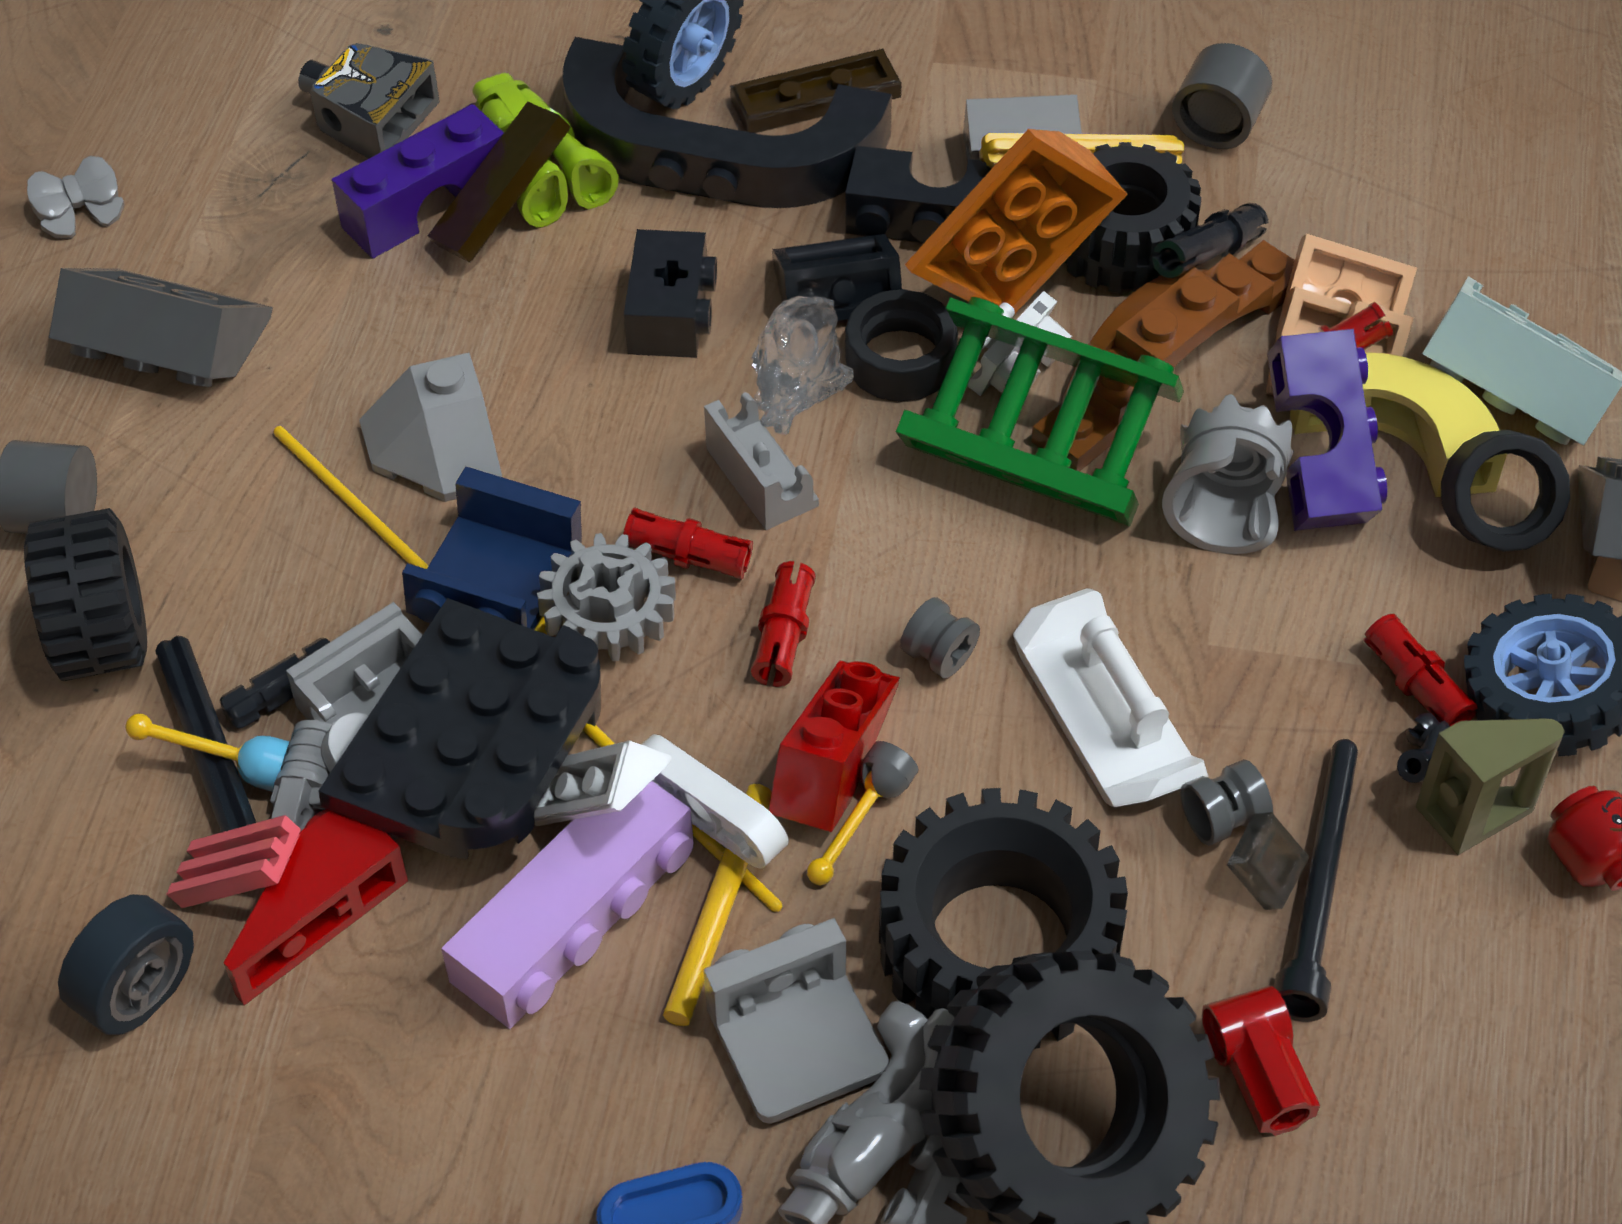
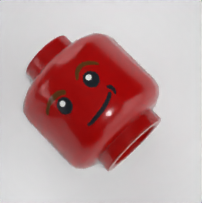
(1589, 836)

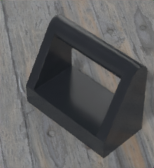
(838, 271)

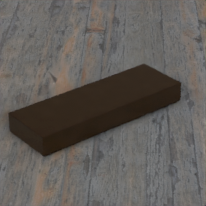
(808, 91)
(499, 181)

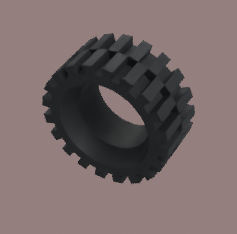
(992, 847)

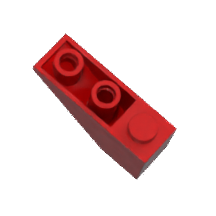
(827, 745)

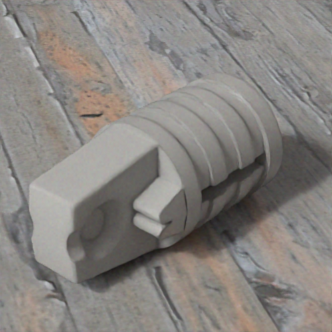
(301, 774)

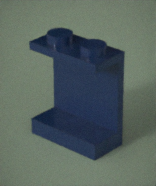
(495, 549)

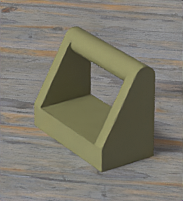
(1465, 774)

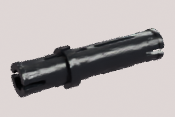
(1220, 234)

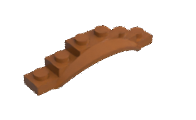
(1168, 322)

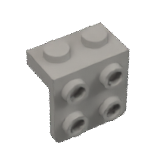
(793, 1021)

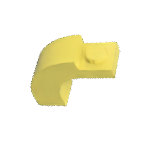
(1424, 411)

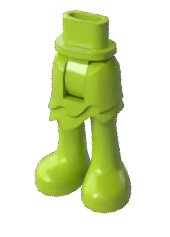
(586, 172)

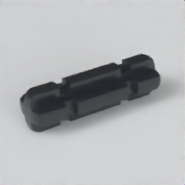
(267, 691)

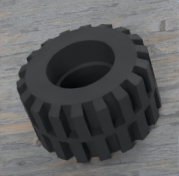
(1157, 207)
(85, 594)

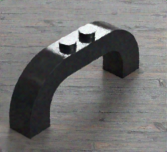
(714, 159)

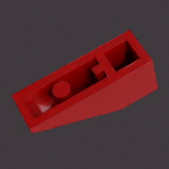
(328, 884)

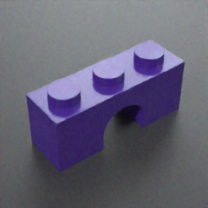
(383, 194)
(1326, 378)

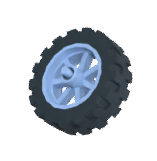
(679, 47)
(1563, 638)

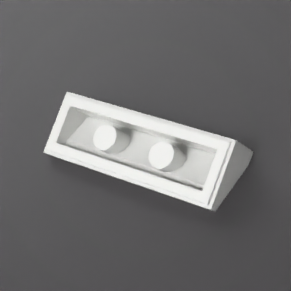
(599, 781)

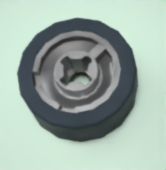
(125, 964)

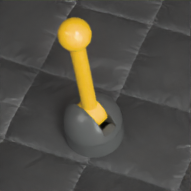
(884, 773)

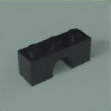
(891, 202)

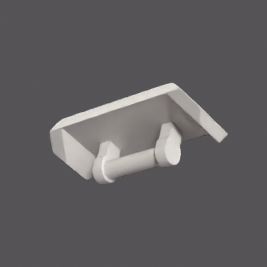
(1103, 701)

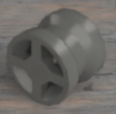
(940, 637)

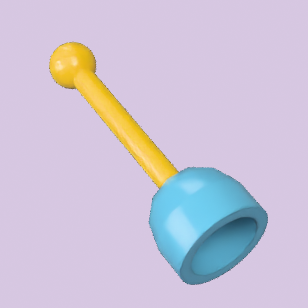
(257, 759)

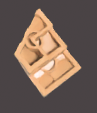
(1339, 281)

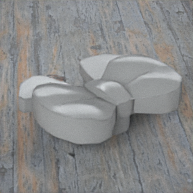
(91, 186)

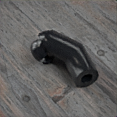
(1414, 763)

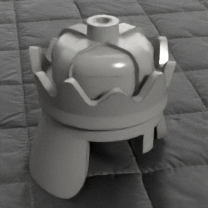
(1229, 478)

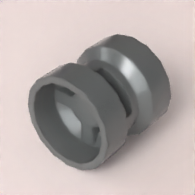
(1225, 802)

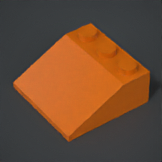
(1019, 221)

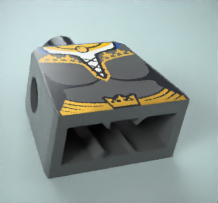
(370, 96)

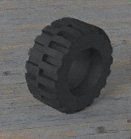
(1157, 1076)

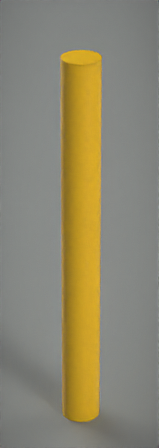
(709, 928)

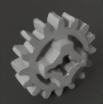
(606, 592)

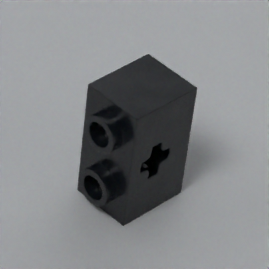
(667, 293)

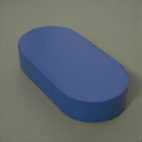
(677, 1196)

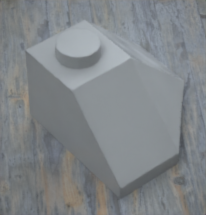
(431, 427)

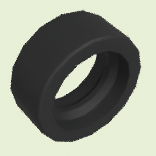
(900, 312)
(1549, 506)

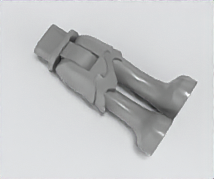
(874, 1130)

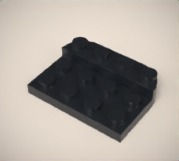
(468, 733)

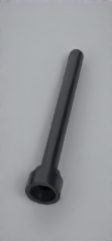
(1303, 979)

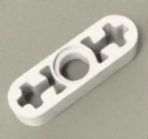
(720, 807)

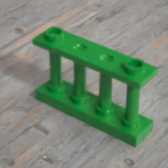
(1049, 469)

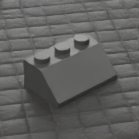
(155, 323)

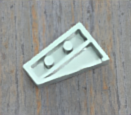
(1523, 365)

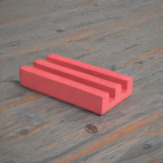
(235, 861)

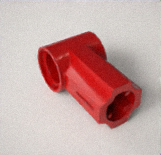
(1256, 1041)

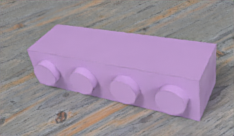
(566, 902)

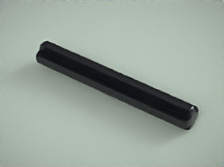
(200, 719)

